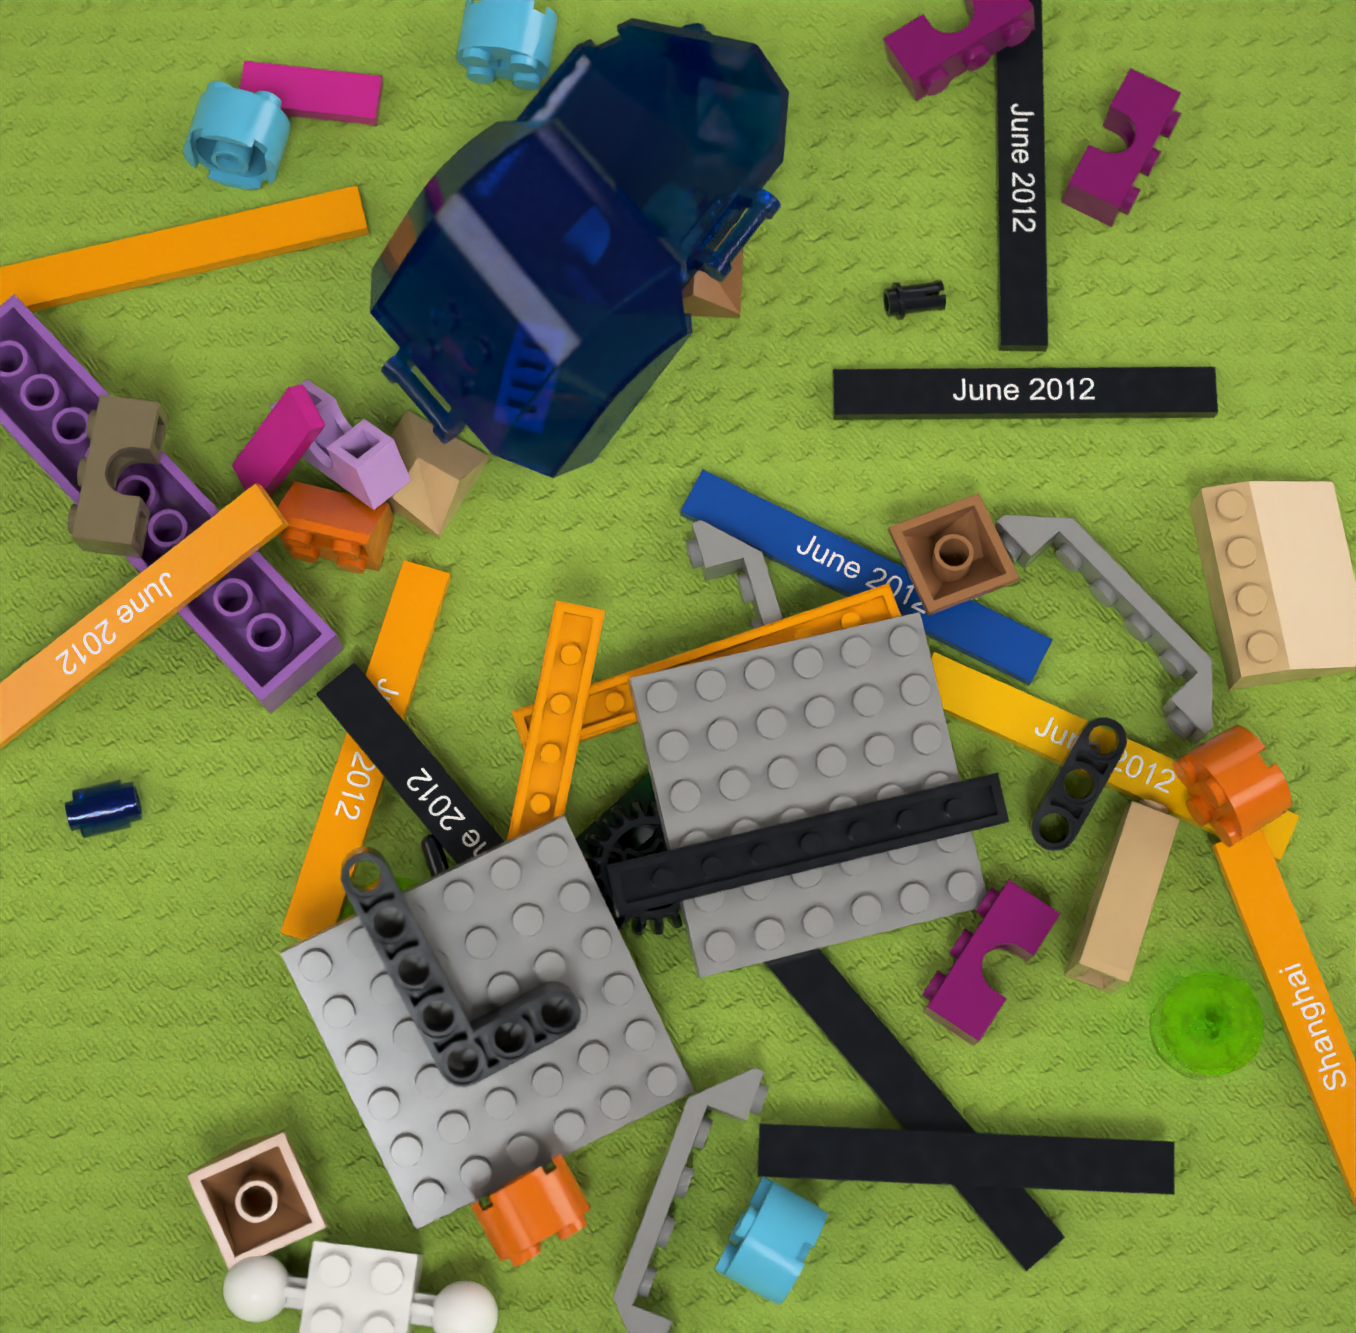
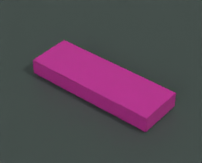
(317, 91)
(279, 441)

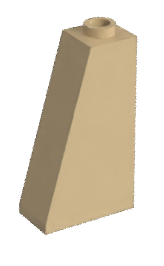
(1123, 897)

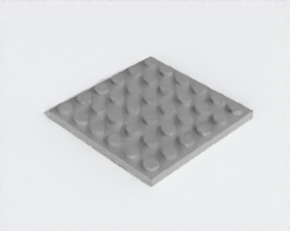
(795, 738)
(498, 930)

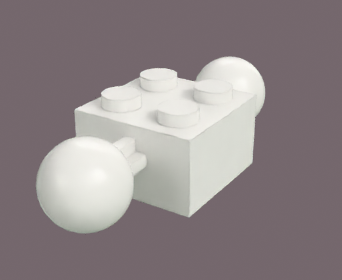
(357, 1293)

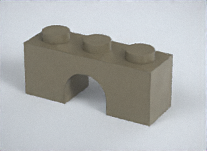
(120, 435)

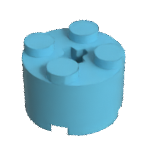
(506, 42)
(237, 136)
(771, 1241)

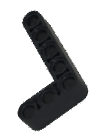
(435, 986)

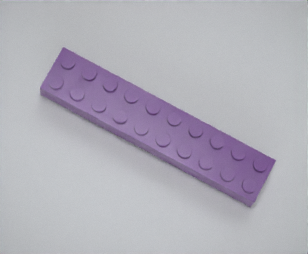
(244, 618)

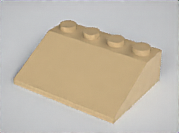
(1277, 580)

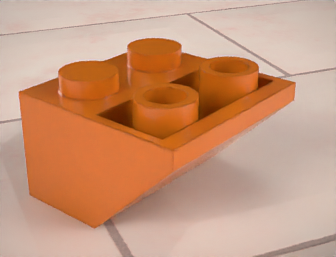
(334, 528)

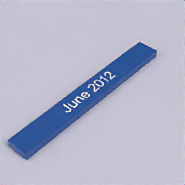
(854, 569)

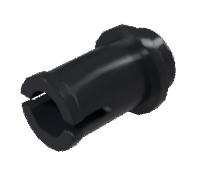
(913, 298)

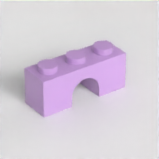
(356, 457)

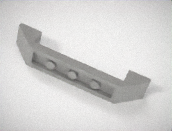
(724, 555)
(1190, 707)
(730, 1098)

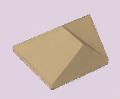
(438, 474)

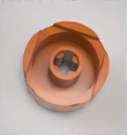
(1233, 785)
(532, 1210)

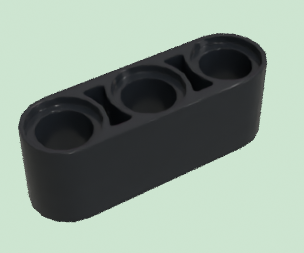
(1099, 769)

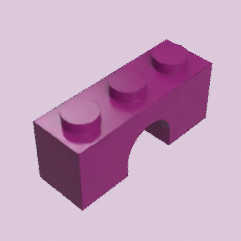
(931, 59)
(1105, 180)
(1010, 922)

